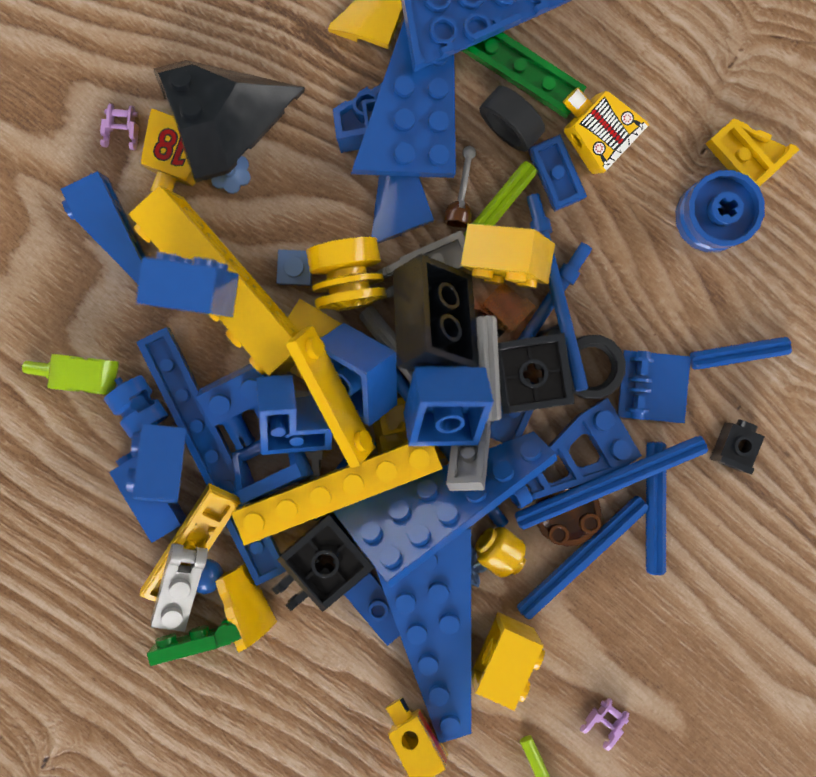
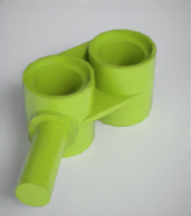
(76, 373)

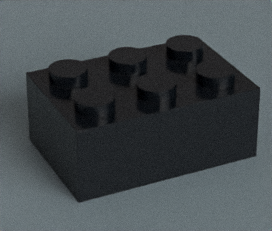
(434, 315)

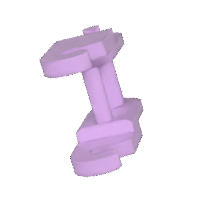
(108, 125)
(597, 716)

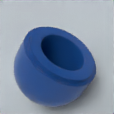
(208, 577)

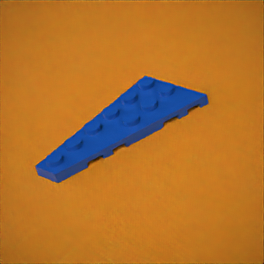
(449, 26)
(411, 120)
(422, 516)
(435, 628)

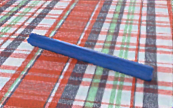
(611, 482)

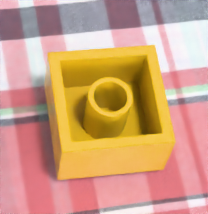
(508, 255)
(507, 661)

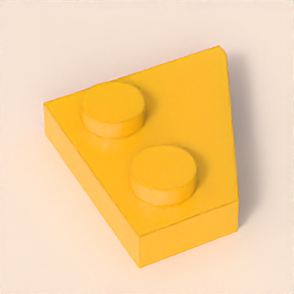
(749, 151)

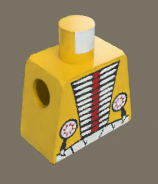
(601, 128)

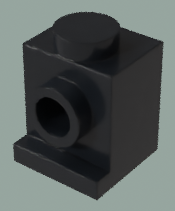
(727, 451)

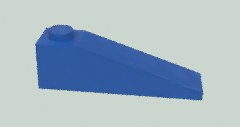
(99, 212)

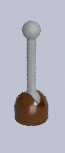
(458, 212)

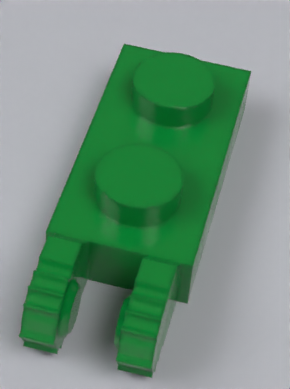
(198, 641)

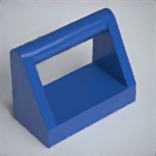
(251, 491)

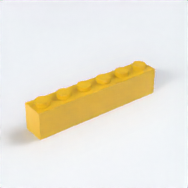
(334, 491)

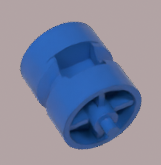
(135, 405)

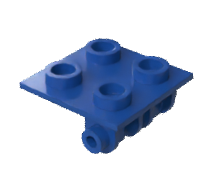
(654, 386)

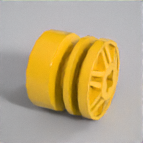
(346, 273)

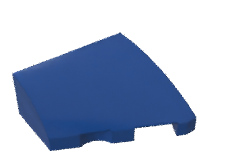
(353, 117)
(399, 207)

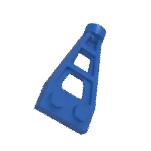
(609, 439)

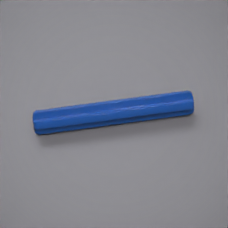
(656, 516)

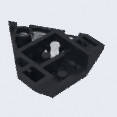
(221, 112)

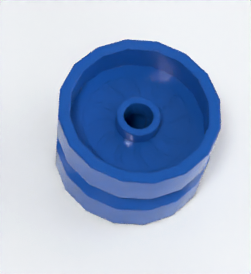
(725, 192)

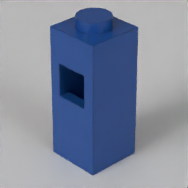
(154, 517)

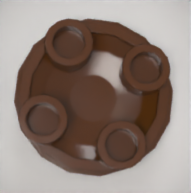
(574, 525)

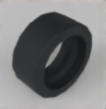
(512, 118)
(617, 361)

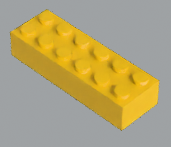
(257, 319)

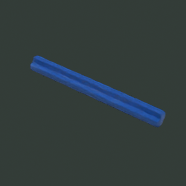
(582, 557)

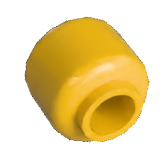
(501, 552)

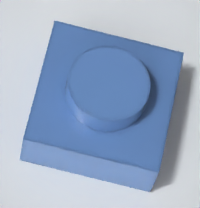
(293, 268)

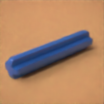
(740, 353)

